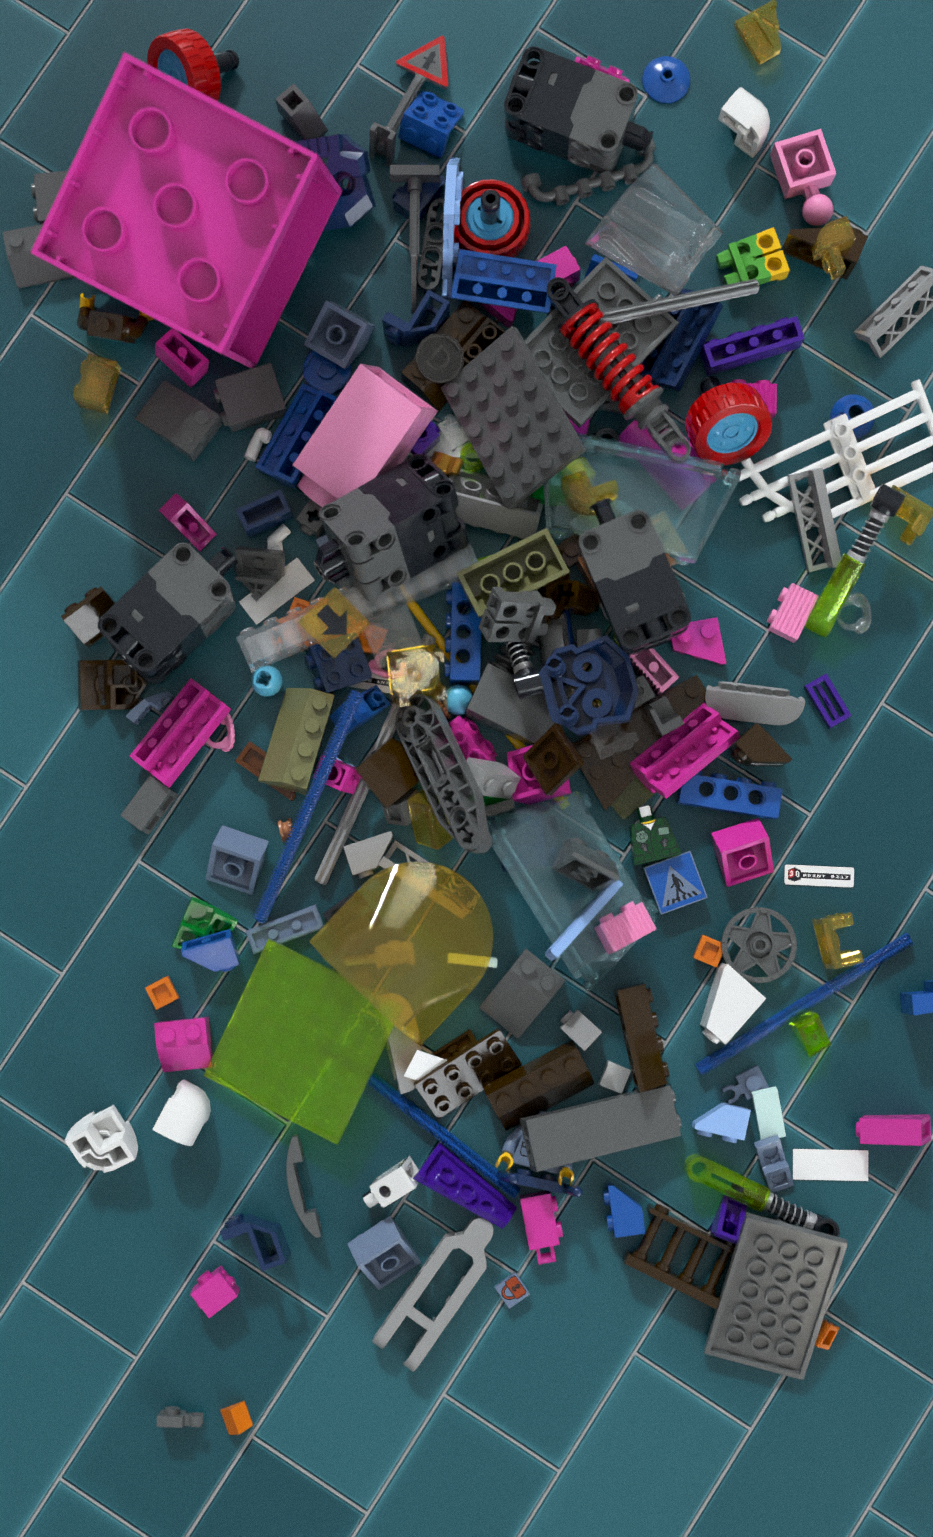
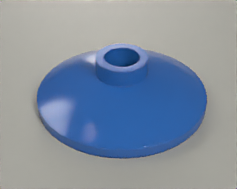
(664, 89)

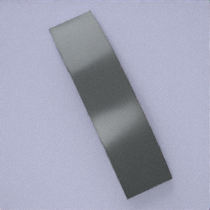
(309, 1217)

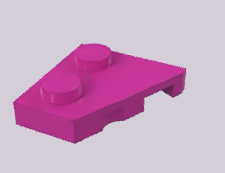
(701, 641)

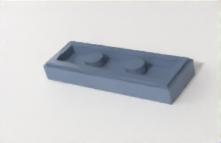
(285, 928)

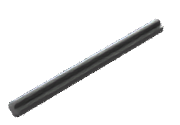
(680, 301)

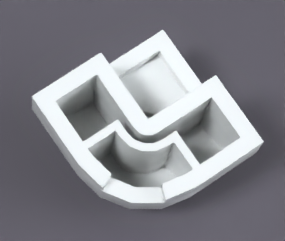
(748, 119)
(184, 1114)
(103, 1140)

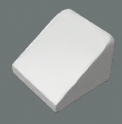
(614, 1077)

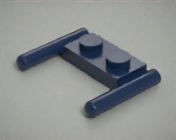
(546, 1182)

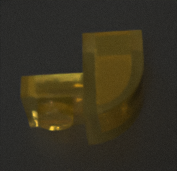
(830, 241)
(581, 495)

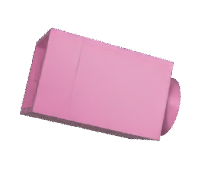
(361, 435)

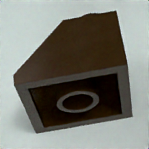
(758, 749)

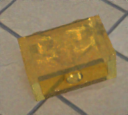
(96, 383)

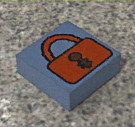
(512, 1290)

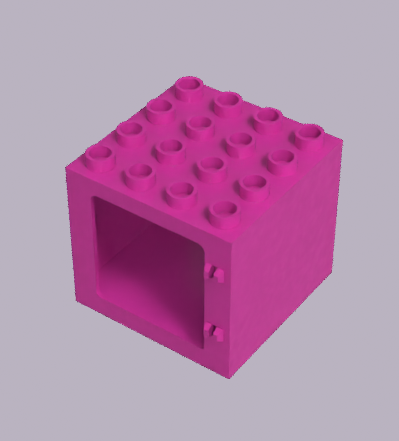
(189, 212)

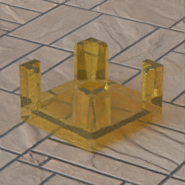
(915, 514)
(415, 672)
(829, 941)

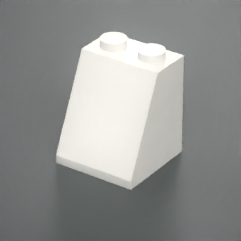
(728, 1004)

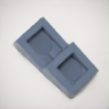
(773, 1163)

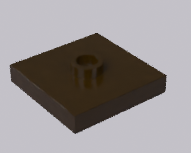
(553, 759)

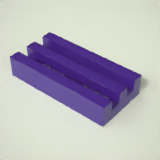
(841, 705)

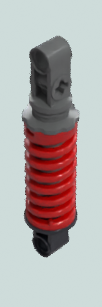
(616, 368)

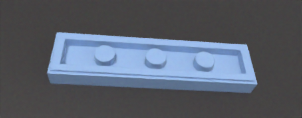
(582, 920)

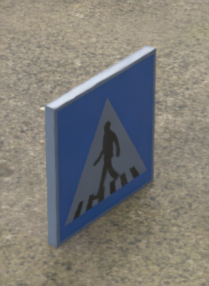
(675, 882)

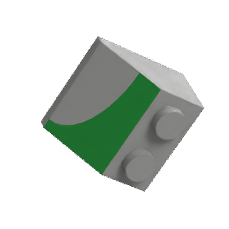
(494, 780)

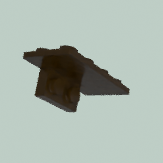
(467, 1071)

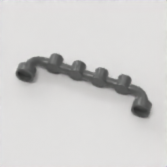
(584, 186)

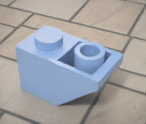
(724, 1120)

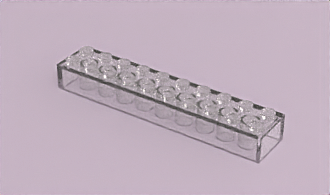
(287, 637)

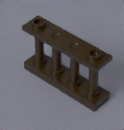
(661, 1270)

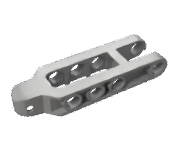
(472, 1241)

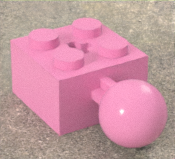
(804, 168)

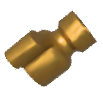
(448, 464)

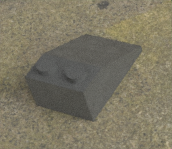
(180, 420)
(585, 865)
(522, 993)

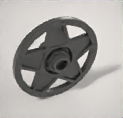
(759, 944)

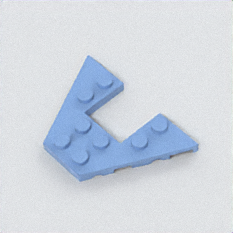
(453, 193)

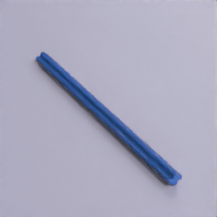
(309, 806)
(804, 1003)
(439, 1131)

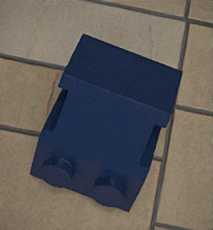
(407, 334)
(255, 1226)

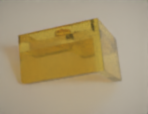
(425, 824)

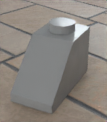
(366, 854)
(579, 1028)

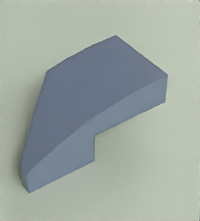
(158, 701)

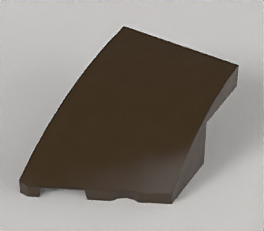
(108, 683)
(388, 772)

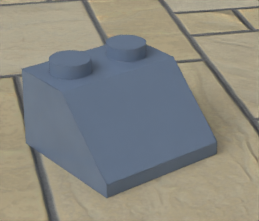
(339, 334)
(236, 859)
(383, 1253)

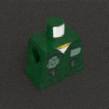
(651, 838)

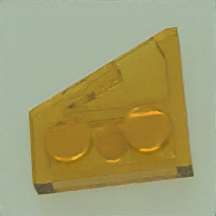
(760, 32)

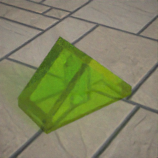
(810, 1033)

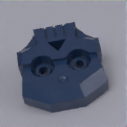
(348, 162)
(609, 681)

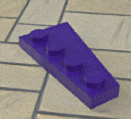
(460, 1184)

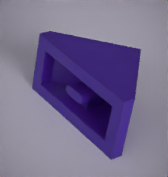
(728, 1219)

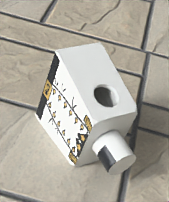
(392, 1184)

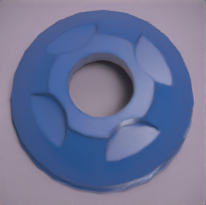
(845, 403)

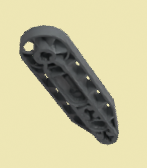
(463, 812)

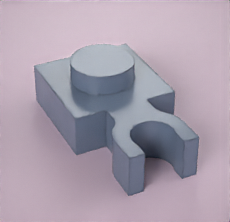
(746, 1083)

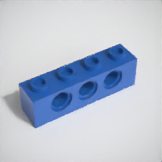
(468, 672)
(766, 808)

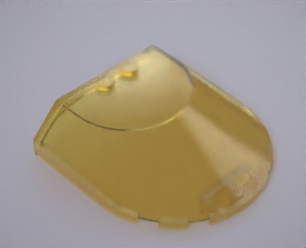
(411, 944)

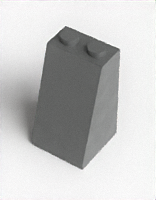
(499, 708)

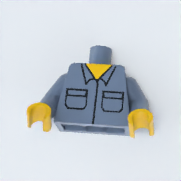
(515, 1152)

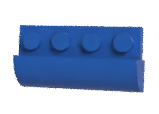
(503, 281)
(293, 434)

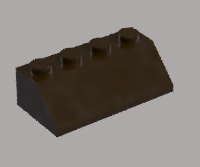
(459, 325)
(640, 1036)
(538, 1085)

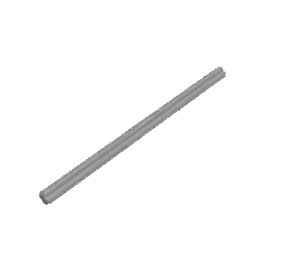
(357, 799)

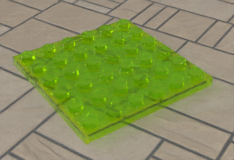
(301, 1042)

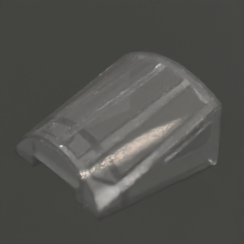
(656, 231)

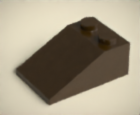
(801, 241)

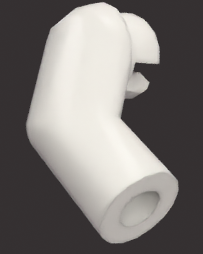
(261, 435)
(274, 541)

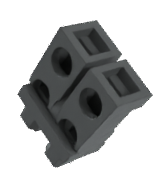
(515, 616)

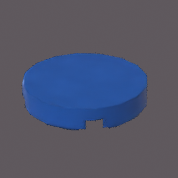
(325, 374)

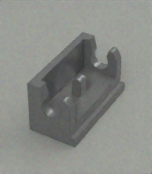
(149, 805)

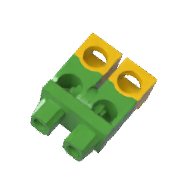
(754, 258)

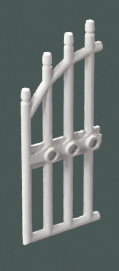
(848, 456)

